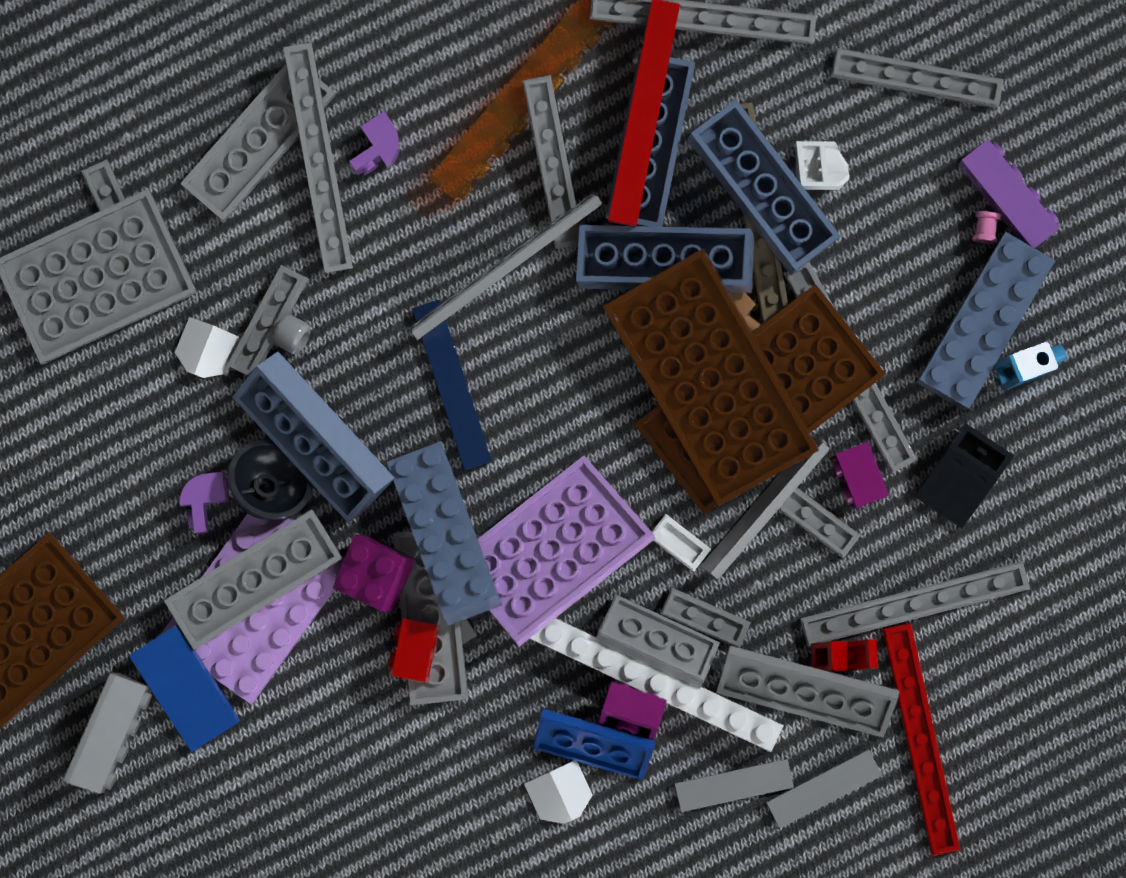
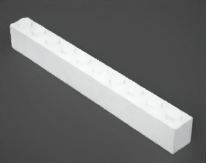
(649, 679)

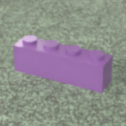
(1008, 194)

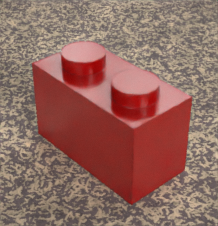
(414, 650)

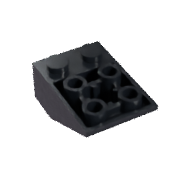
(964, 475)

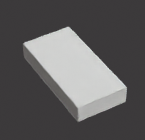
(680, 543)

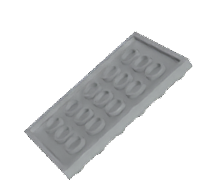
(95, 276)

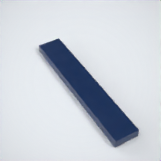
(454, 391)

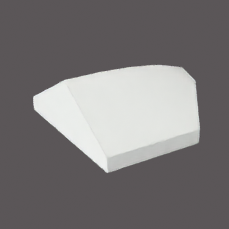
(820, 165)
(206, 349)
(560, 793)

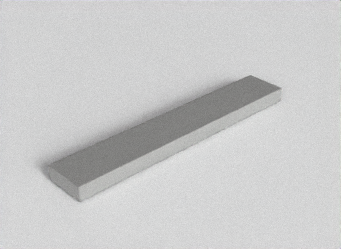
(917, 78)
(551, 154)
(760, 513)

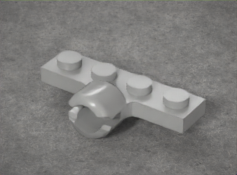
(273, 324)

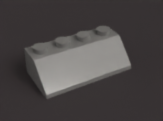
(107, 733)

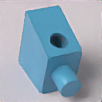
(1029, 364)

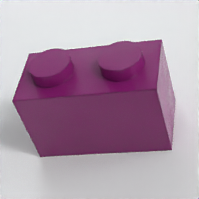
(859, 475)

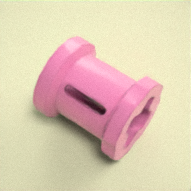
(986, 227)

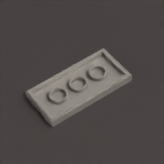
(657, 641)

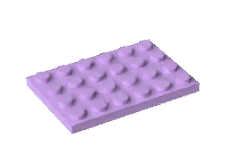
(559, 548)
(257, 646)

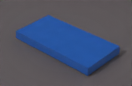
(184, 688)
(593, 744)

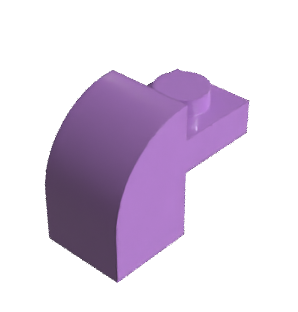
(384, 144)
(198, 493)

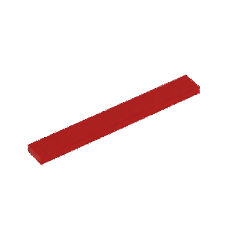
(644, 113)
(921, 739)

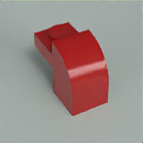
(845, 655)

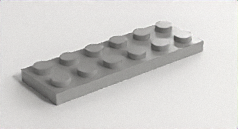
(248, 148)
(253, 579)
(420, 604)
(807, 691)

